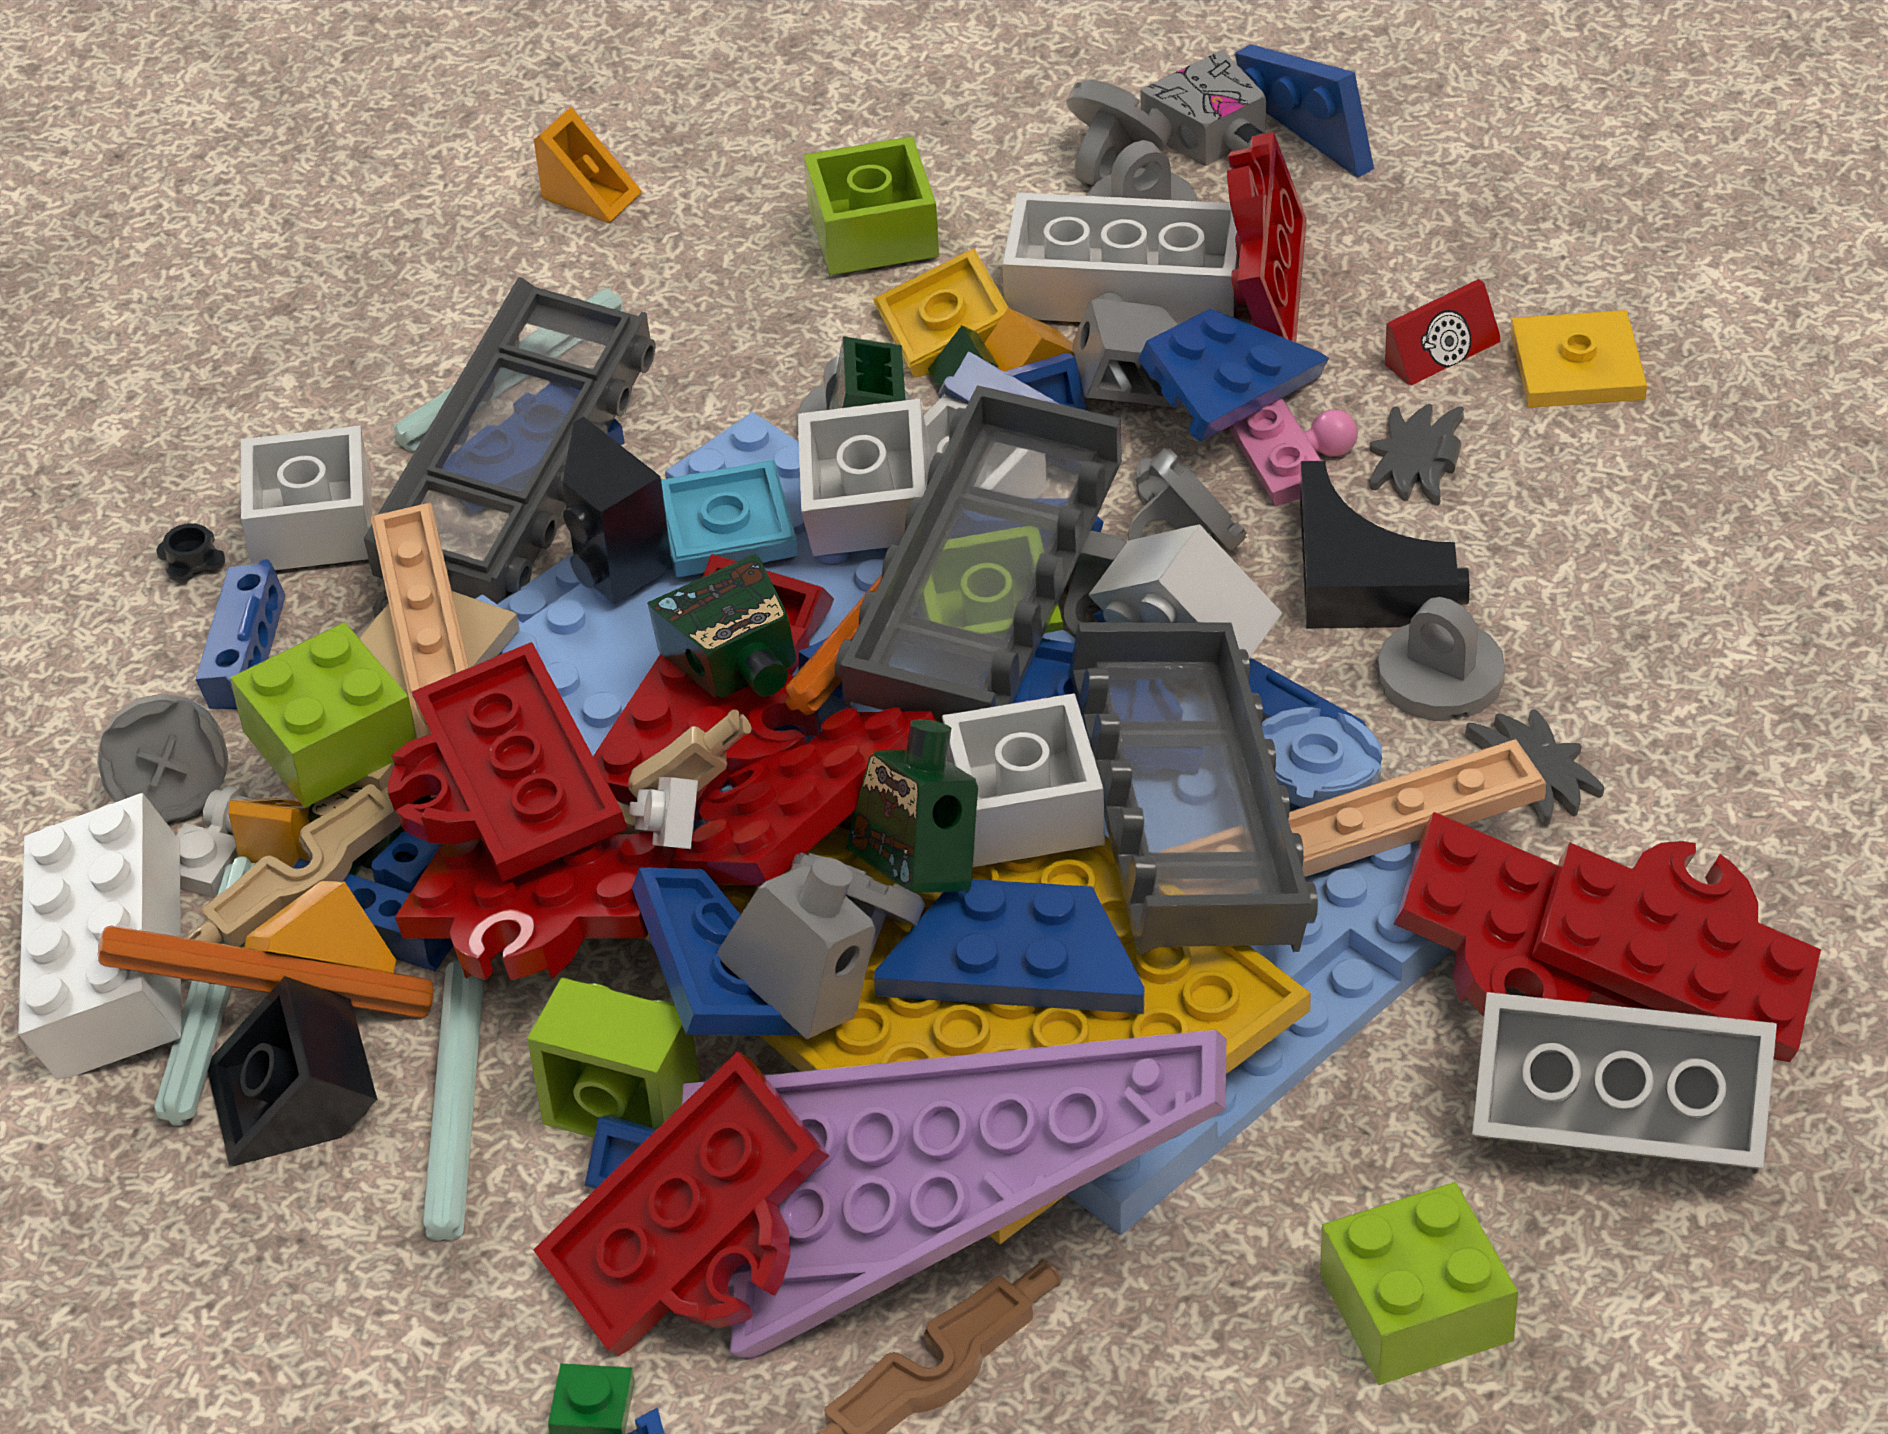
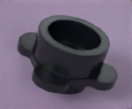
(189, 551)

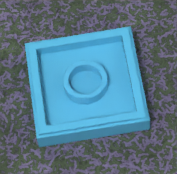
(727, 515)

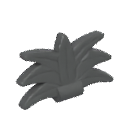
(1418, 452)
(1552, 760)

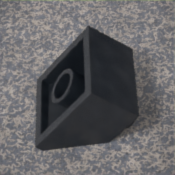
(613, 515)
(291, 1074)

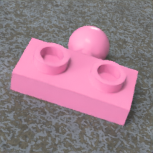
(1277, 445)

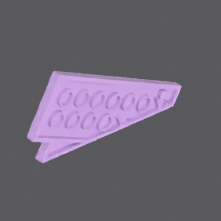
(956, 1151)

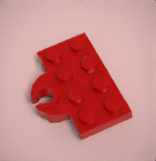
(1267, 237)
(672, 703)
(502, 767)
(791, 798)
(1489, 909)
(535, 915)
(1676, 939)
(687, 1213)

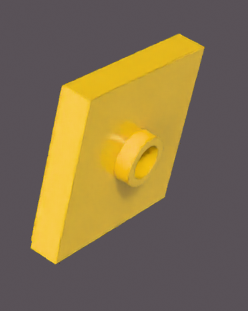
(934, 306)
(1578, 359)

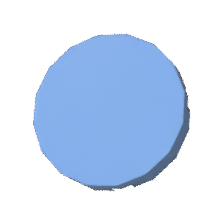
(1322, 754)

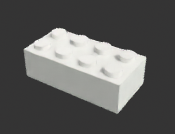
(1143, 249)
(77, 880)
(1624, 1080)

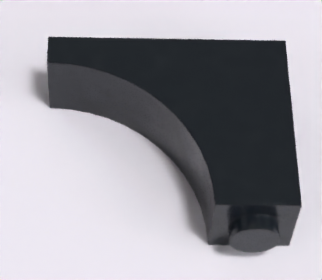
(1364, 572)

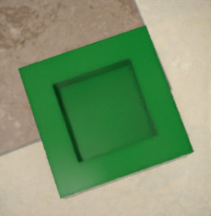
(591, 1399)

